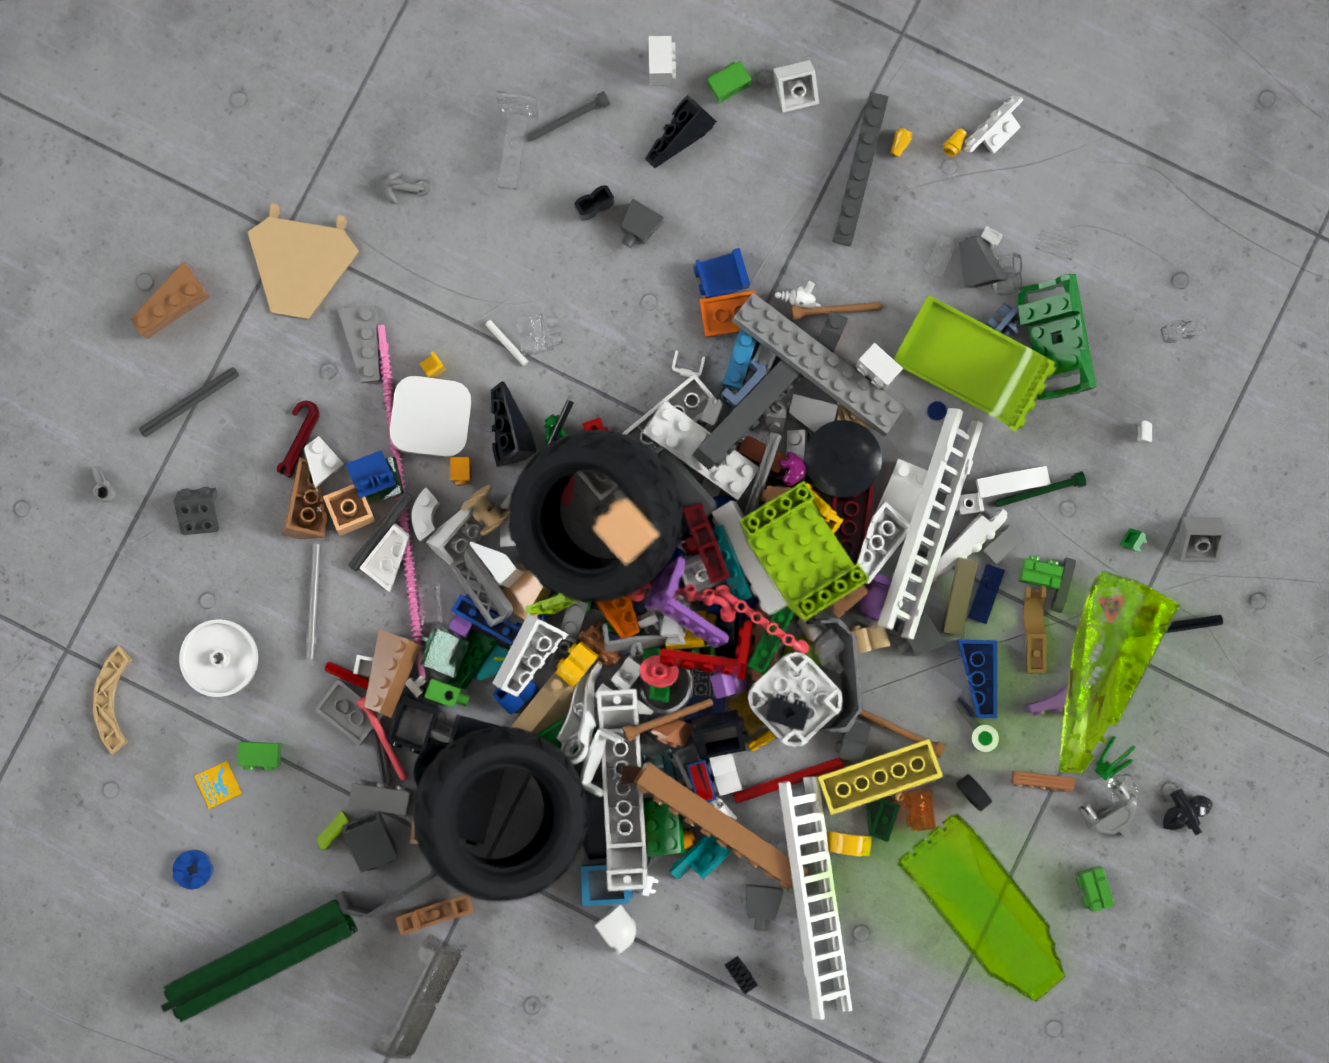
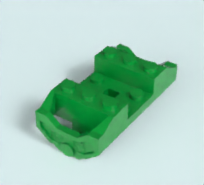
(1047, 321)

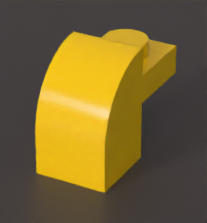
(849, 843)

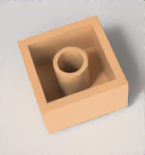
(348, 510)

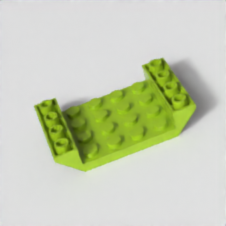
(801, 552)

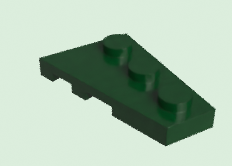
(475, 656)

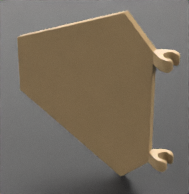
(299, 261)

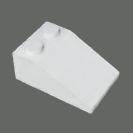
(903, 488)

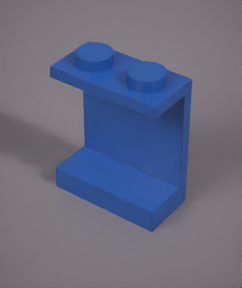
(722, 274)

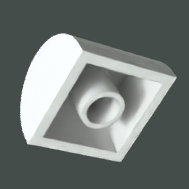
(696, 574)

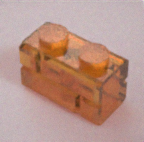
(920, 809)

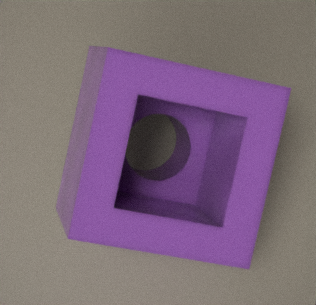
(460, 626)

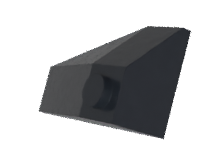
(512, 435)
(595, 835)

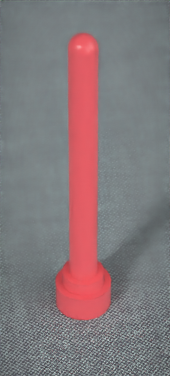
(383, 738)

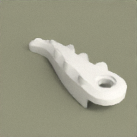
(969, 541)
(581, 717)

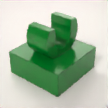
(1133, 540)

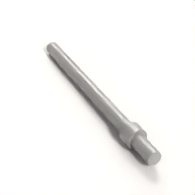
(311, 639)

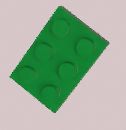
(662, 830)

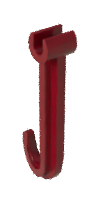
(301, 437)

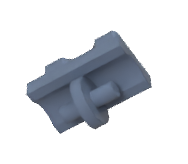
(1007, 313)

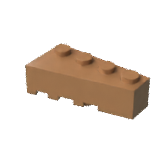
(171, 301)
(389, 671)

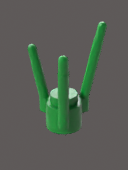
(1106, 769)

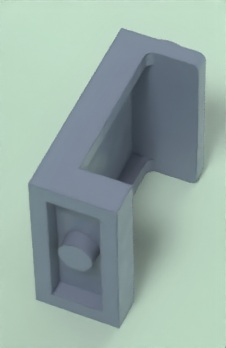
(759, 374)

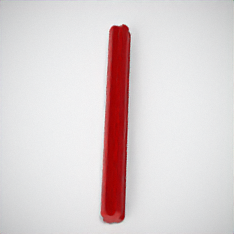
(793, 778)

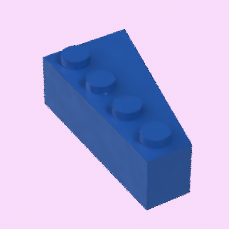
(981, 672)

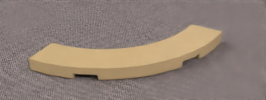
(104, 700)

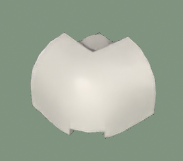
(617, 929)

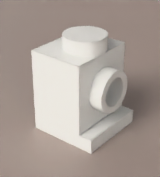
(977, 504)

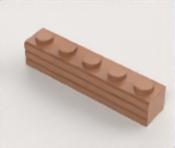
(1043, 781)

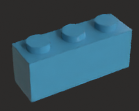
(739, 361)

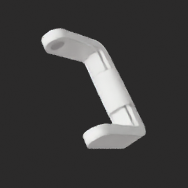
(685, 372)

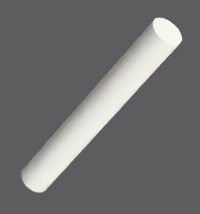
(506, 342)

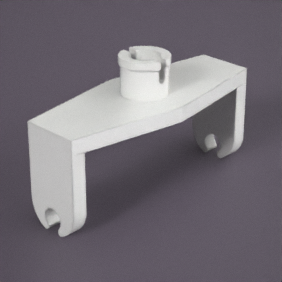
(594, 757)

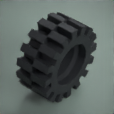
(741, 975)

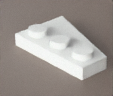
(386, 557)

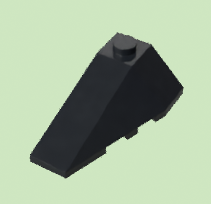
(685, 128)

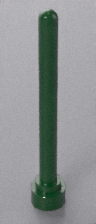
(1077, 479)

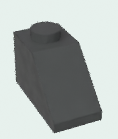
(832, 330)

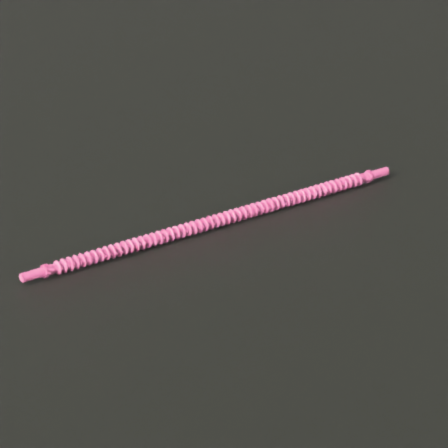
(383, 348)

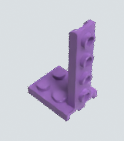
(662, 598)

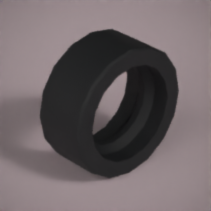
(974, 792)

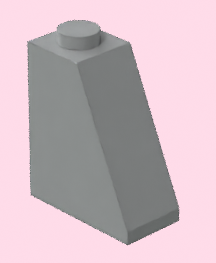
(810, 412)

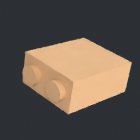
(625, 530)
(525, 592)

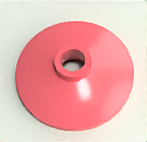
(657, 673)

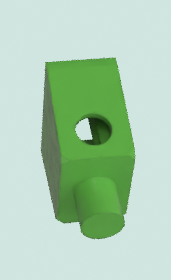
(436, 690)

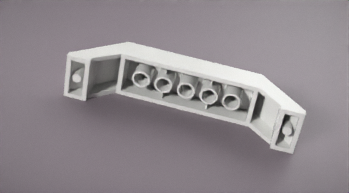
(622, 802)

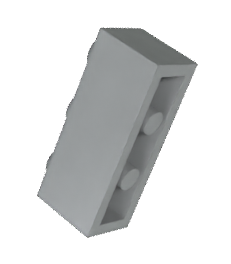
(380, 797)

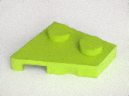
(550, 605)

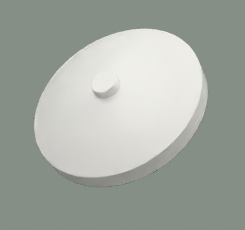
(218, 658)

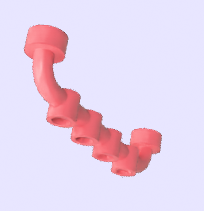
(727, 612)
(797, 645)

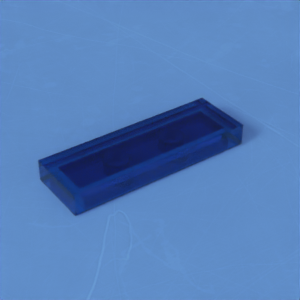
(986, 593)

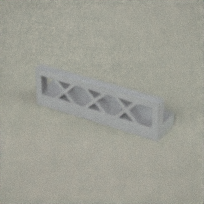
(488, 586)

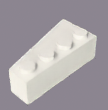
(527, 654)

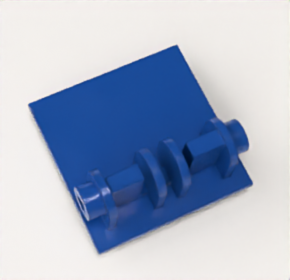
(370, 474)

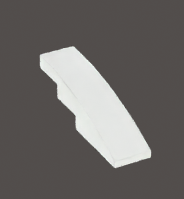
(1012, 482)

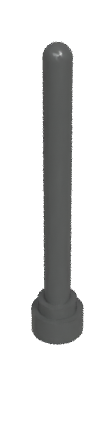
(600, 101)

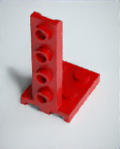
(713, 663)

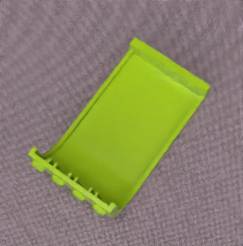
(974, 362)

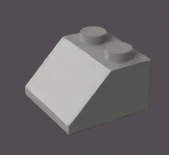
(1201, 539)

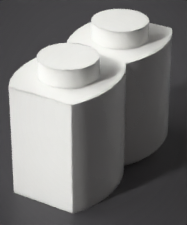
(725, 774)

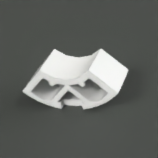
(423, 515)

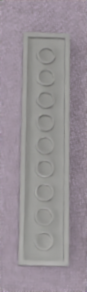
(818, 364)

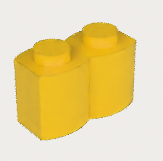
(576, 664)

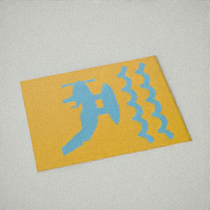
(218, 784)

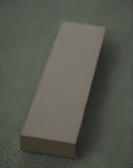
(959, 596)

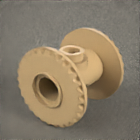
(484, 511)

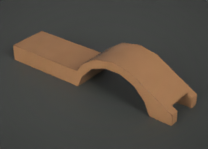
(1035, 631)

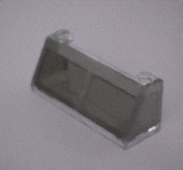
(440, 961)

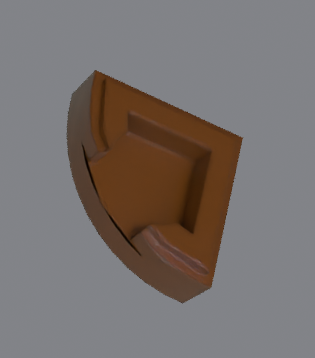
(629, 774)

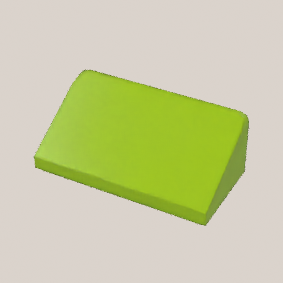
(333, 831)

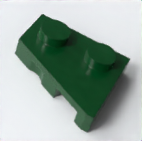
(881, 818)

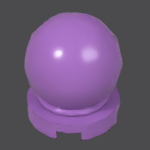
(873, 602)

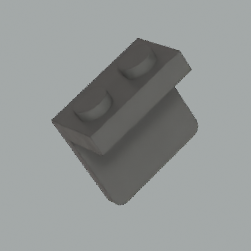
(196, 510)
(682, 758)

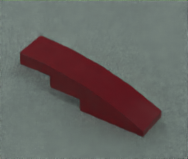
(706, 543)

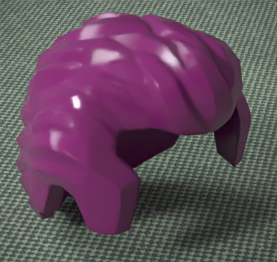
(795, 469)

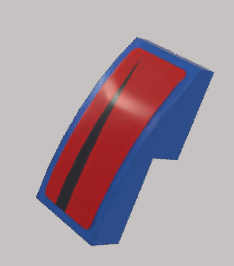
(701, 781)

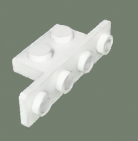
(996, 129)

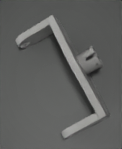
(715, 414)
(635, 643)

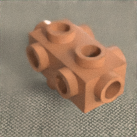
(594, 640)

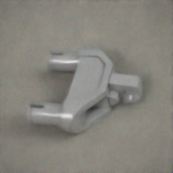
(1116, 817)

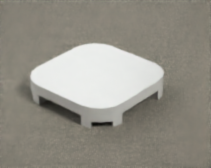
(430, 416)
(799, 679)

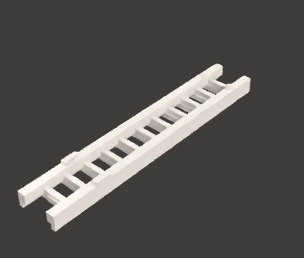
(921, 520)
(827, 895)

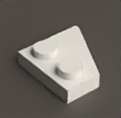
(321, 461)

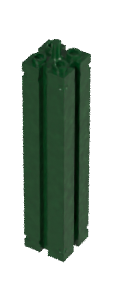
(258, 960)

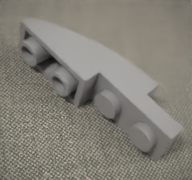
(571, 625)

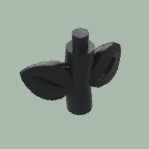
(1186, 811)

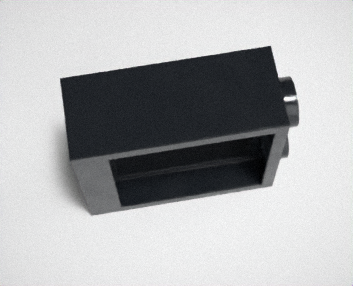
(418, 704)
(717, 722)

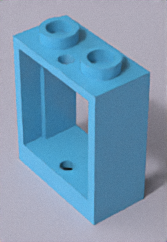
(585, 887)

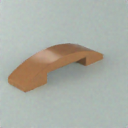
(434, 914)

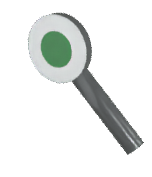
(984, 736)

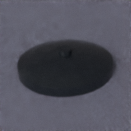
(842, 459)

